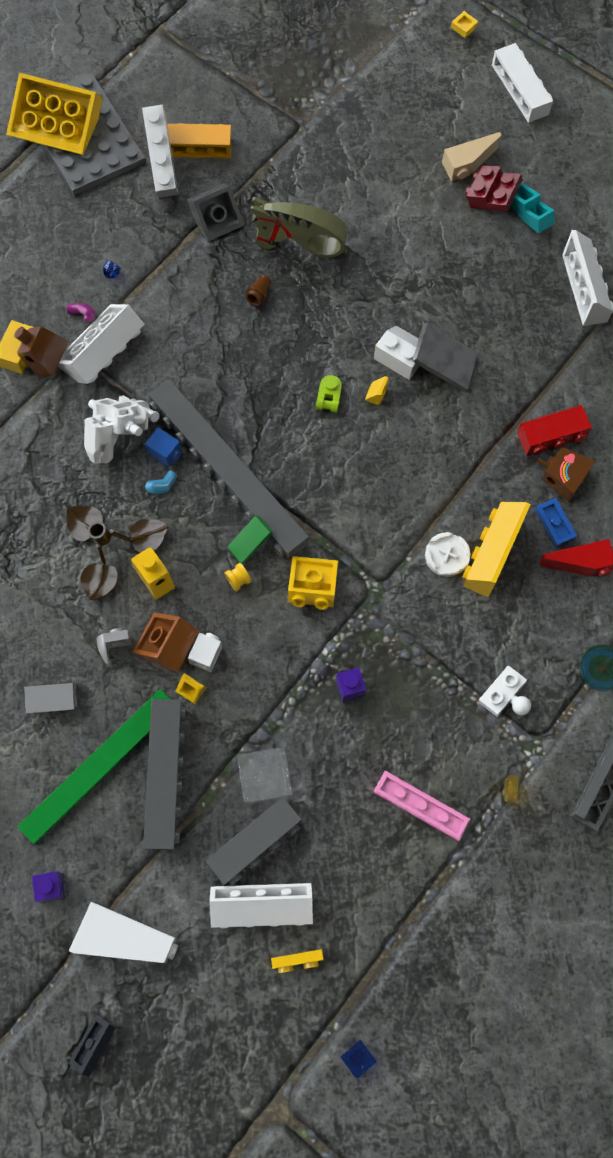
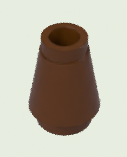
(258, 290)

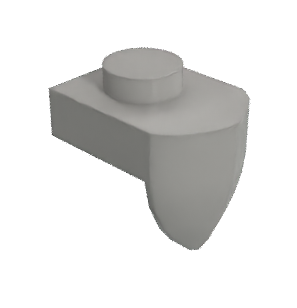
(116, 638)

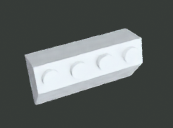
(587, 280)
(100, 343)

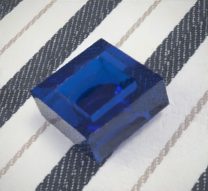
(358, 1059)

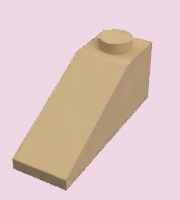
(467, 157)

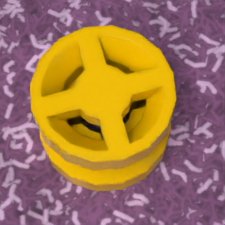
(237, 577)

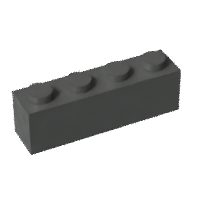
(254, 841)

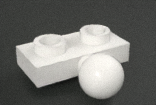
(504, 691)

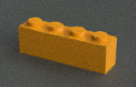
(200, 140)

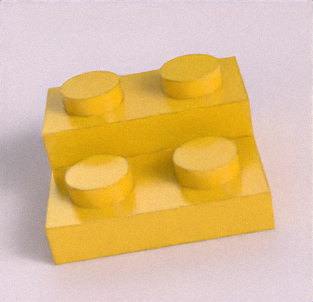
(312, 582)

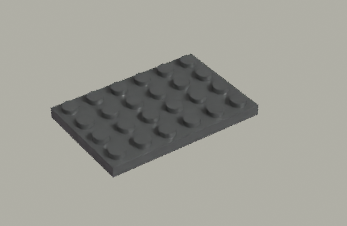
(108, 151)

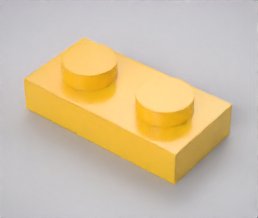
(308, 959)

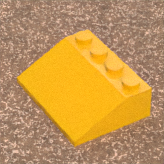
(53, 114)

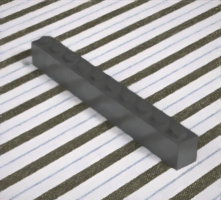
(227, 468)

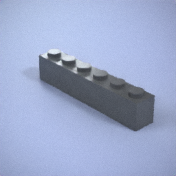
(163, 775)

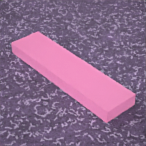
(421, 806)

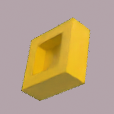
(464, 24)

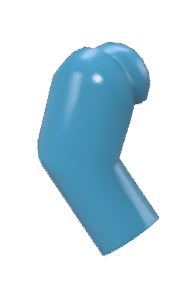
(161, 486)

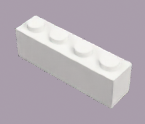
(522, 82)
(160, 151)
(261, 905)

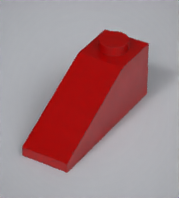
(585, 559)

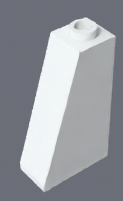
(117, 936)

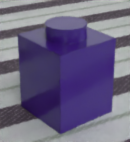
(350, 684)
(48, 887)

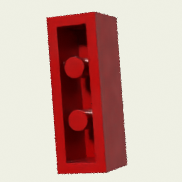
(554, 430)

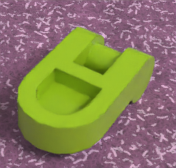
(329, 388)

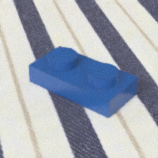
(555, 522)

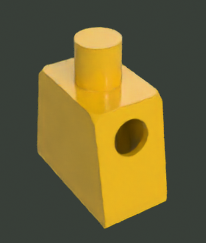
(151, 571)

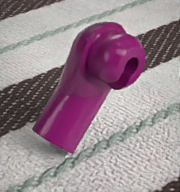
(81, 308)

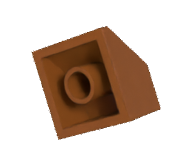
(166, 641)

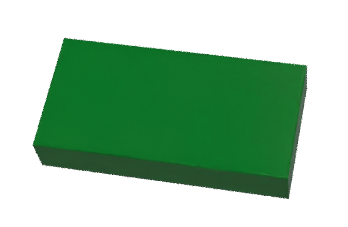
(250, 539)

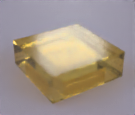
(511, 788)

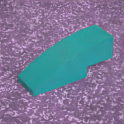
(531, 210)

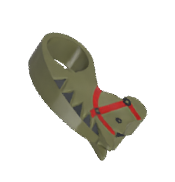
(300, 223)

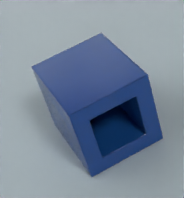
(163, 447)

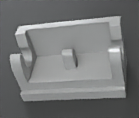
(50, 697)

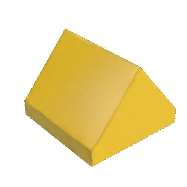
(190, 688)

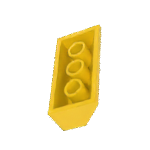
(495, 547)

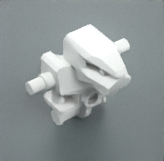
(112, 419)

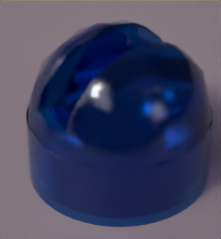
(111, 269)

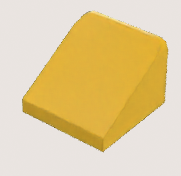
(377, 391)

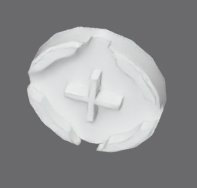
(447, 554)

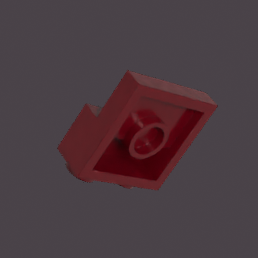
(493, 188)

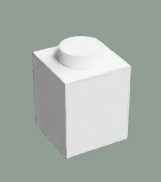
(205, 651)

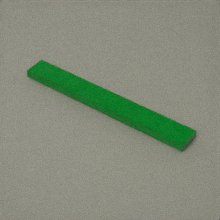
(89, 773)

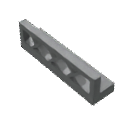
(593, 786)

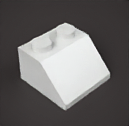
(397, 351)

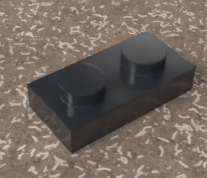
(92, 1045)

